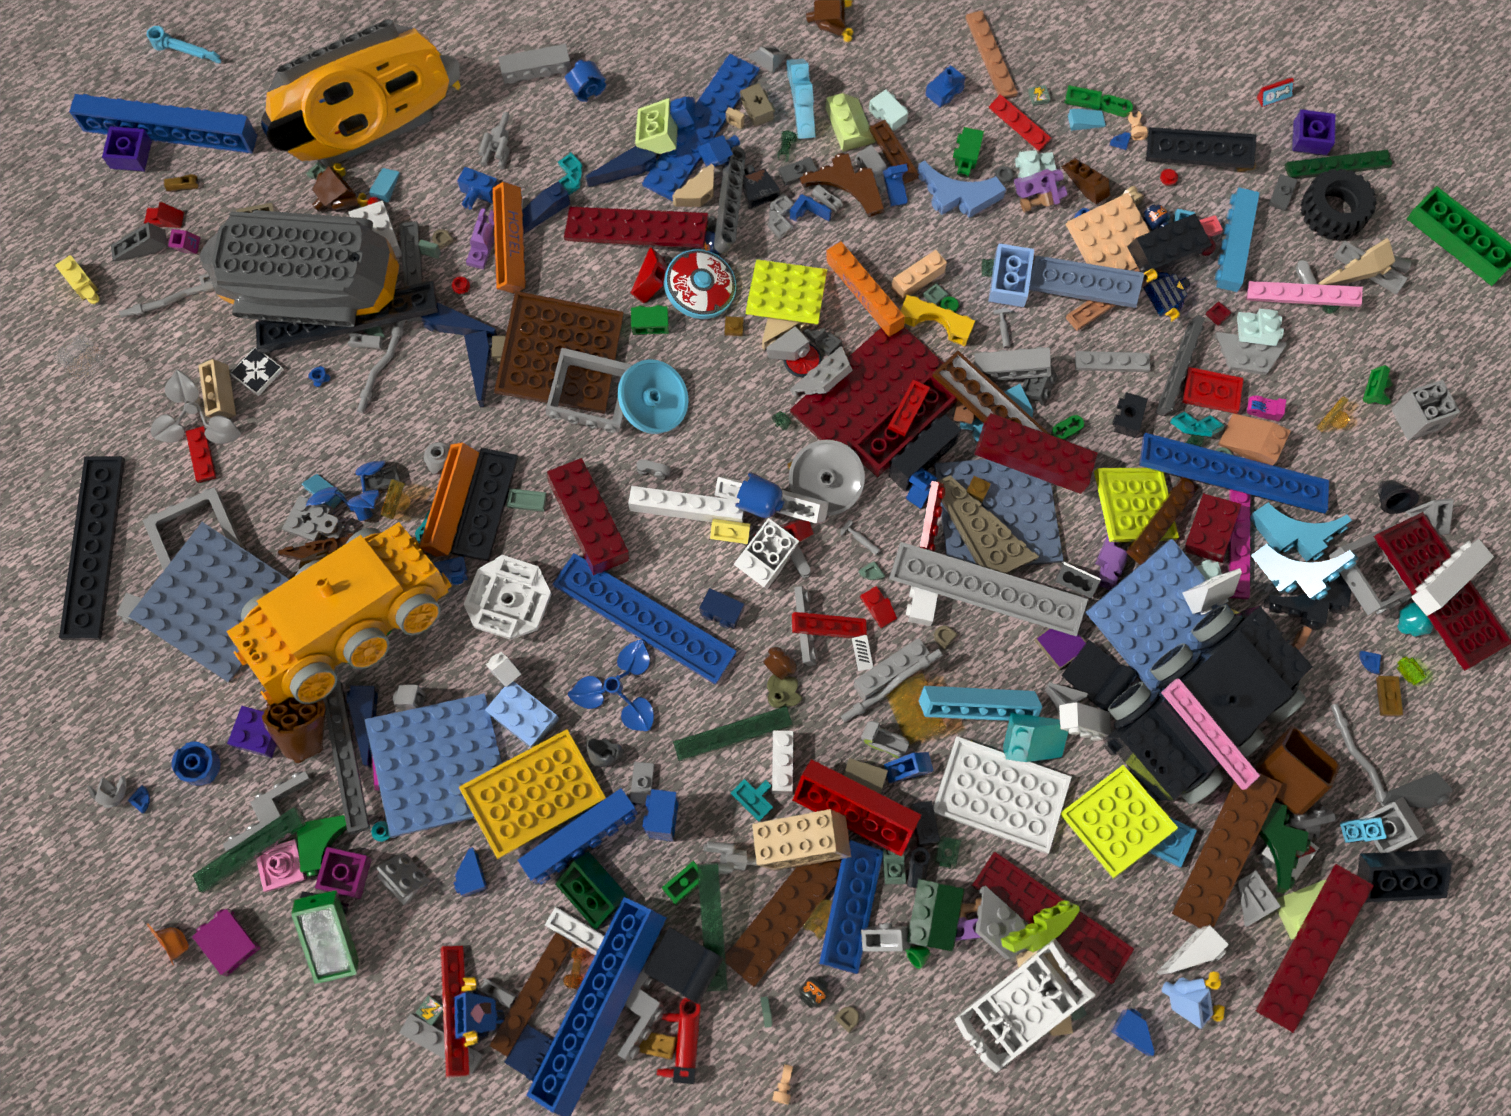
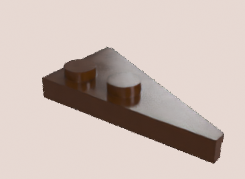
(314, 547)

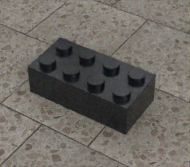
(1169, 244)
(924, 451)
(1406, 875)

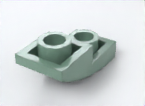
(893, 867)

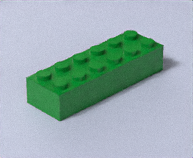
(1462, 235)

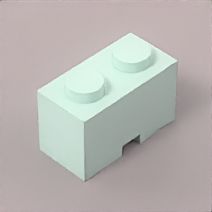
(888, 108)

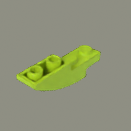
(1047, 926)

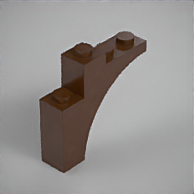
(842, 175)

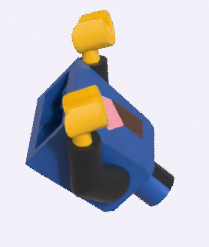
(475, 1014)

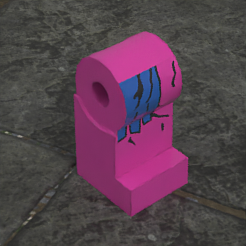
(1266, 408)

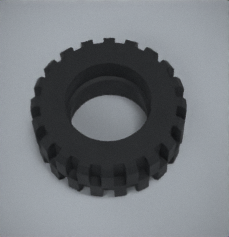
(1346, 186)

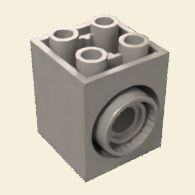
(1425, 410)

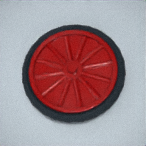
(803, 365)

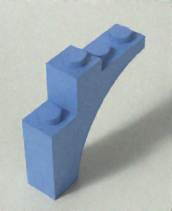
(949, 193)

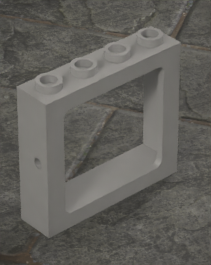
(570, 357)
(208, 495)
(1359, 584)

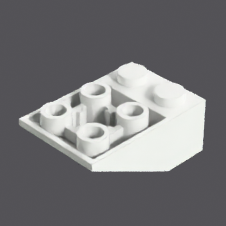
(767, 553)

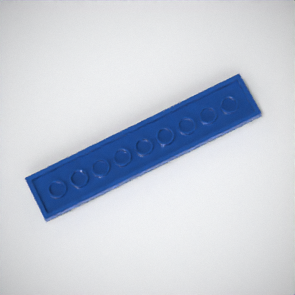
(710, 115)
(1234, 473)
(645, 619)

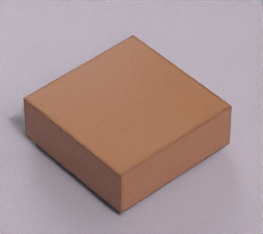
(1301, 637)

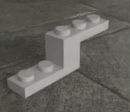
(267, 807)
(647, 1008)

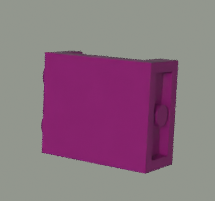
(225, 942)

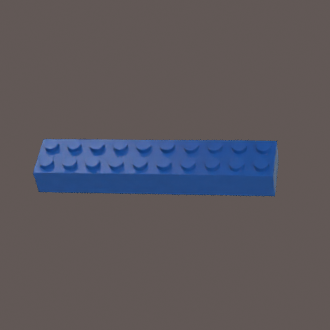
(165, 122)
(596, 1008)

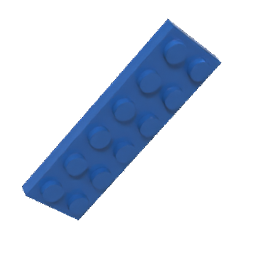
(851, 908)

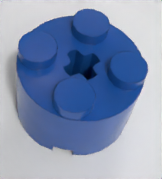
(586, 80)
(196, 752)

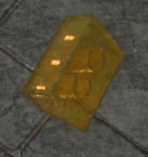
(908, 712)

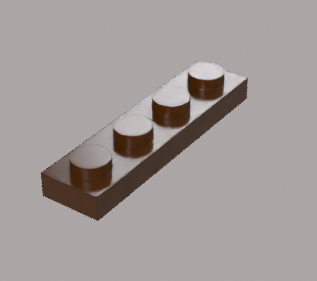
(892, 149)

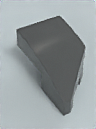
(824, 340)

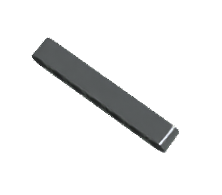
(729, 200)

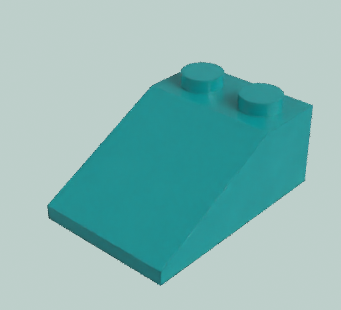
(1033, 738)

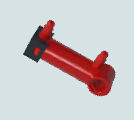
(686, 1046)

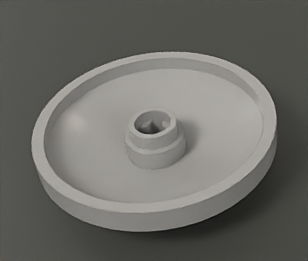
(832, 459)

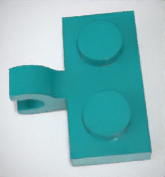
(752, 799)

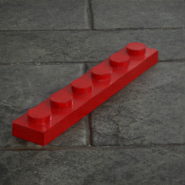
(452, 982)

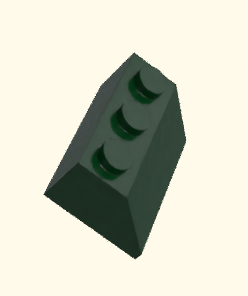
(591, 890)
(935, 915)

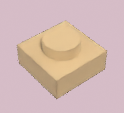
(735, 117)

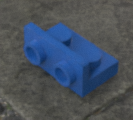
(453, 569)

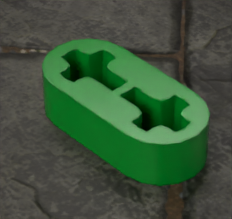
(1116, 105)
(1065, 424)

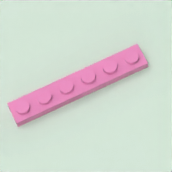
(1304, 293)
(1210, 734)

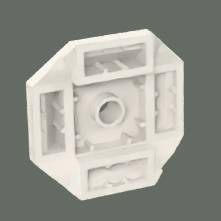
(505, 579)

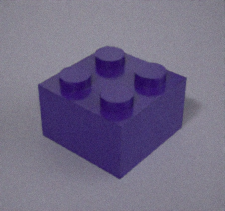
(1313, 132)
(127, 148)
(250, 734)

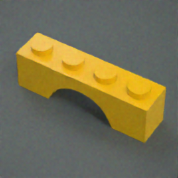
(957, 326)

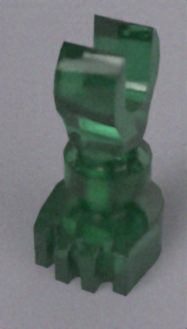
(787, 138)

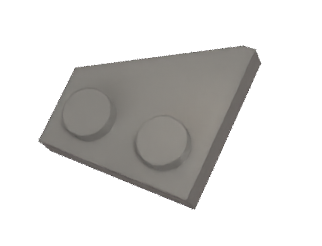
(1256, 898)

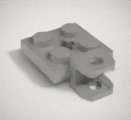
(321, 523)

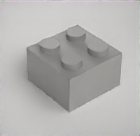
(1399, 825)

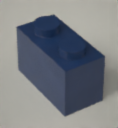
(721, 608)

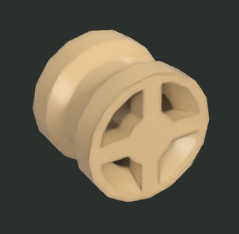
(1136, 197)

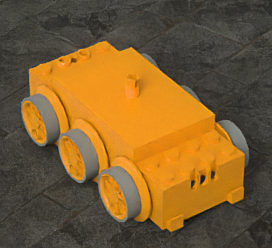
(338, 614)

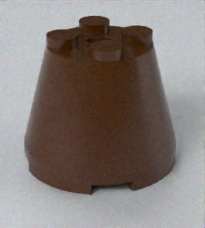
(296, 727)

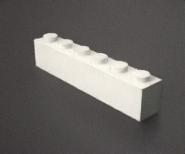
(683, 505)
(1451, 576)

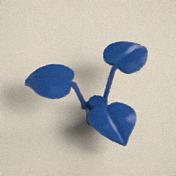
(360, 504)
(589, 690)

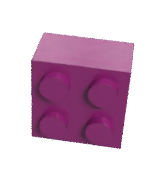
(343, 872)

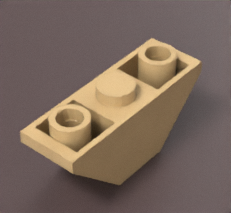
(697, 190)
(778, 327)

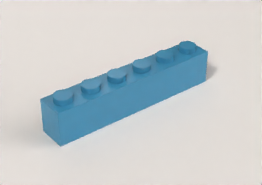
(1237, 239)

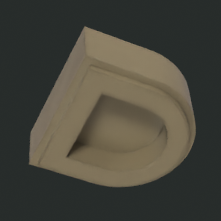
(442, 238)
(944, 636)
(847, 1018)

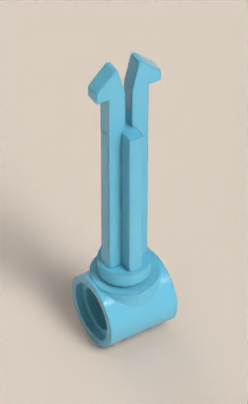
(162, 40)

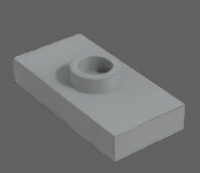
(641, 782)

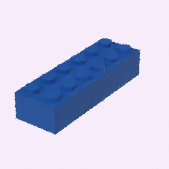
(577, 837)

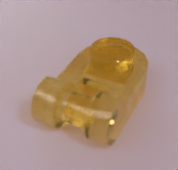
(822, 912)

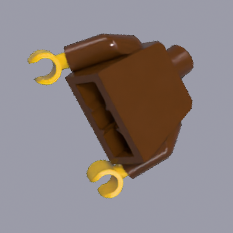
(830, 17)
(334, 190)

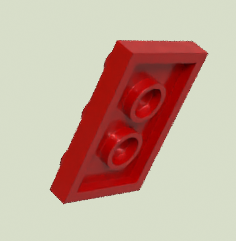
(1212, 390)

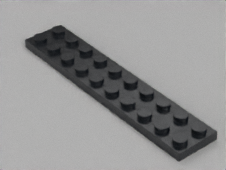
(406, 304)
(92, 548)

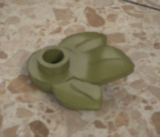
(785, 689)

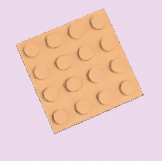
(1107, 232)

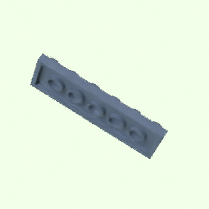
(1086, 281)

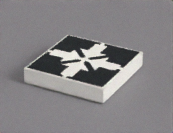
(256, 371)

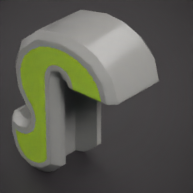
(884, 740)

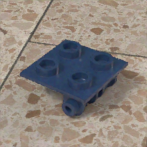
(529, 1052)

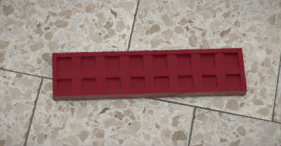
(636, 227)
(1082, 939)
(1314, 948)

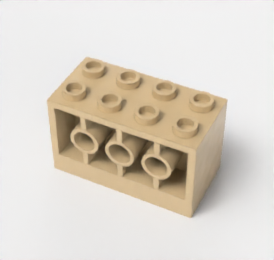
(801, 840)

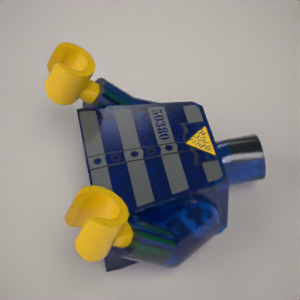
(1166, 292)

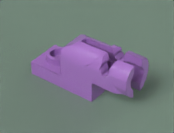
(481, 240)
(1112, 564)

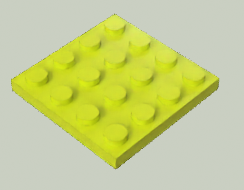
(786, 291)
(1130, 500)
(1118, 821)

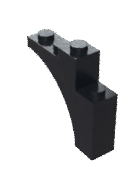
(1313, 612)

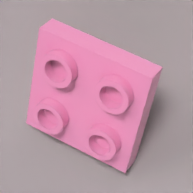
(280, 866)

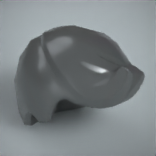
(603, 752)

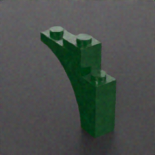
(1283, 844)

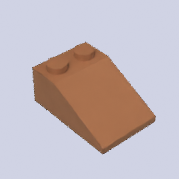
(1254, 438)

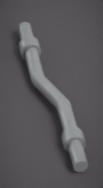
(139, 309)
(366, 394)
(923, 663)
(1342, 723)

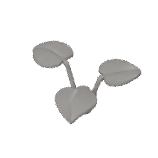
(180, 389)

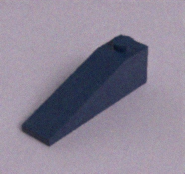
(628, 164)
(545, 206)
(454, 322)
(479, 356)
(362, 706)

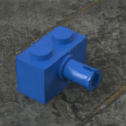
(945, 86)
(717, 150)
(476, 186)

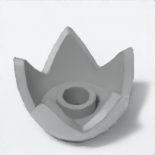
(434, 462)
(108, 794)

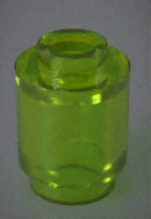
(1410, 670)

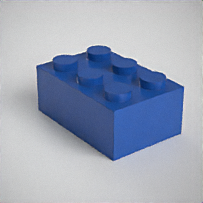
(662, 815)

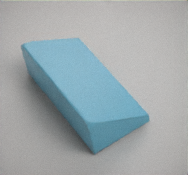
(317, 483)

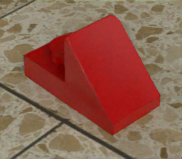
(164, 216)
(878, 606)

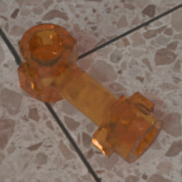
(574, 979)

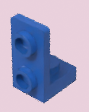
(895, 184)
(806, 202)
(921, 487)

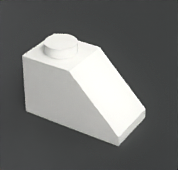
(503, 669)

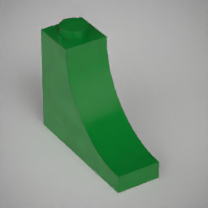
(314, 840)

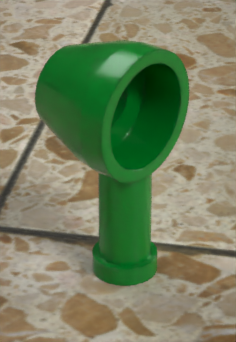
(918, 955)

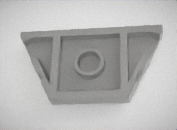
(1248, 356)
(825, 375)
(996, 922)

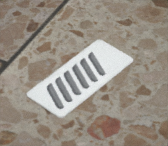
(862, 653)

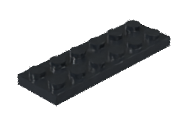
(1201, 147)
(484, 504)

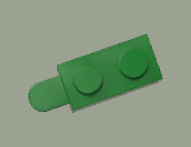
(968, 150)

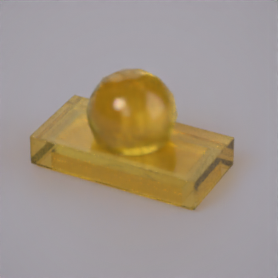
(1338, 418)
(395, 499)

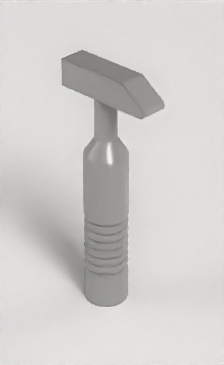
(1003, 326)
(859, 537)

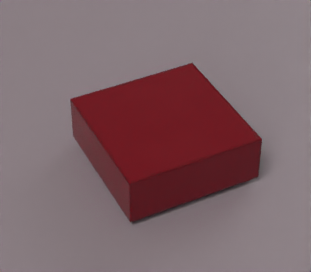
(1218, 313)

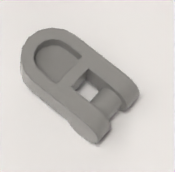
(659, 470)

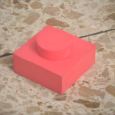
(1211, 226)

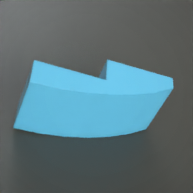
(1363, 829)

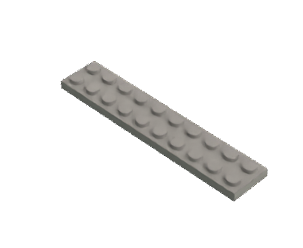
(988, 588)

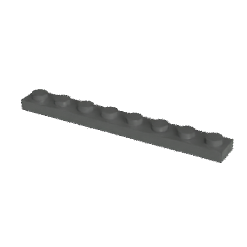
(346, 761)

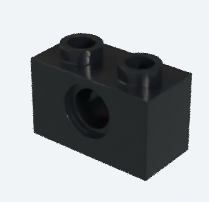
(1136, 407)
(926, 829)

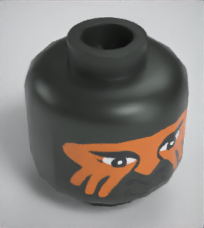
(814, 992)

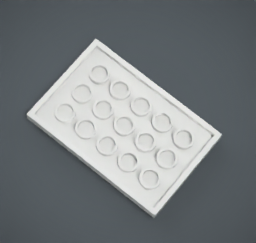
(1001, 795)

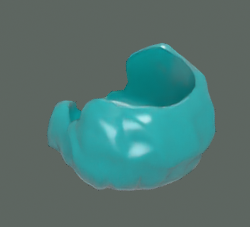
(1414, 621)

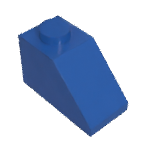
(683, 111)
(909, 767)
(470, 875)
(1134, 1031)

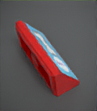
(1276, 92)

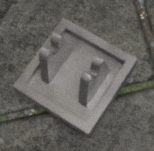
(1311, 819)

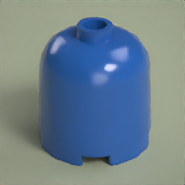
(760, 496)

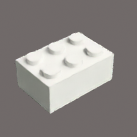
(381, 223)

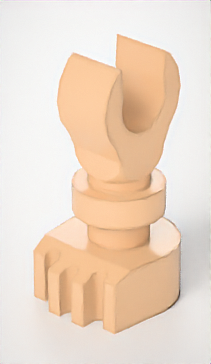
(1138, 131)
(782, 1096)

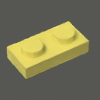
(730, 531)

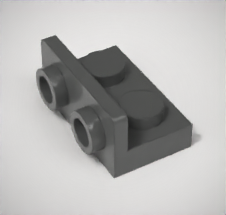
(1040, 387)

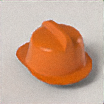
(172, 941)

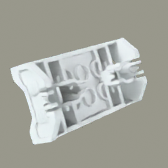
(1025, 1005)

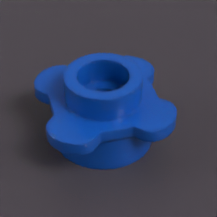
(315, 373)

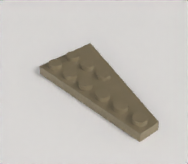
(984, 534)

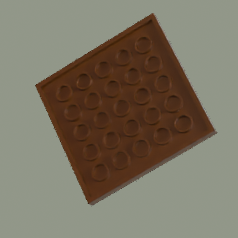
(533, 345)

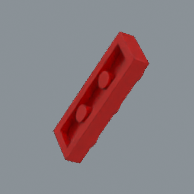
(908, 408)
(200, 455)

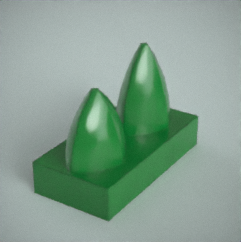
(1378, 381)

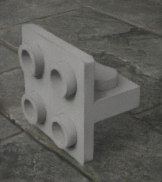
(402, 877)

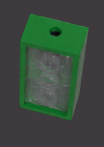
(325, 936)

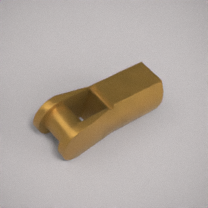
(178, 183)

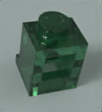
(951, 844)

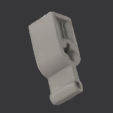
(870, 158)

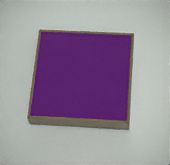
(1060, 646)

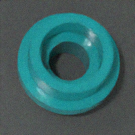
(374, 831)

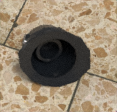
(1396, 497)

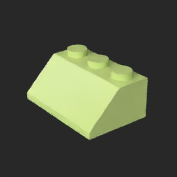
(848, 121)
(656, 128)
(1297, 906)

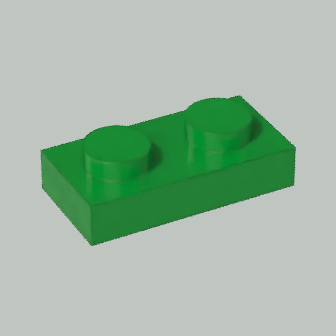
(1083, 97)

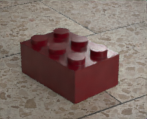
(1212, 528)

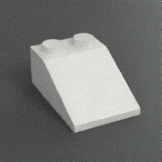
(1212, 592)
(1201, 947)

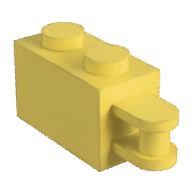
(78, 279)

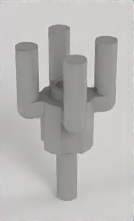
(496, 142)
(730, 857)

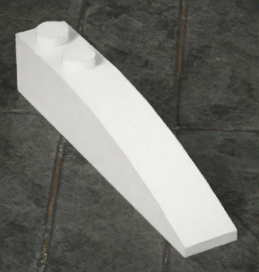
(794, 504)

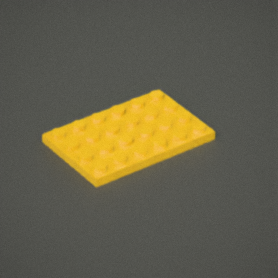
(532, 793)

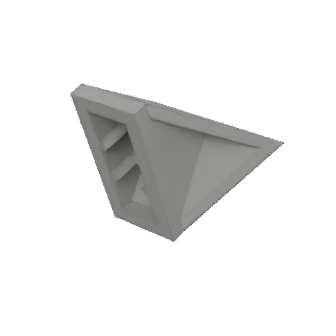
(768, 57)
(1438, 513)
(1063, 695)

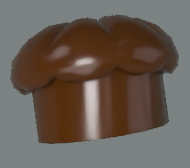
(780, 662)

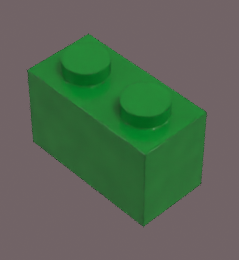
(649, 320)
(682, 884)

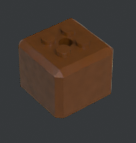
(1300, 767)

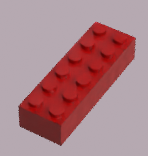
(865, 810)

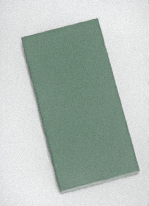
(526, 500)

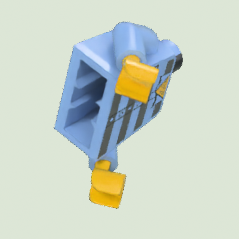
(1193, 999)

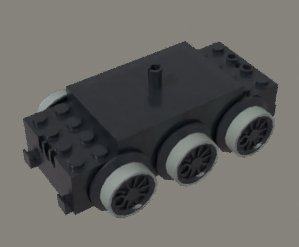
(1240, 680)

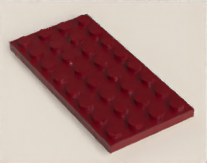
(878, 381)
(1466, 619)

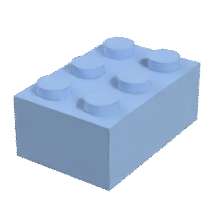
(1011, 275)
(522, 714)

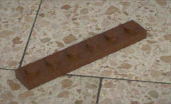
(1161, 520)
(531, 994)

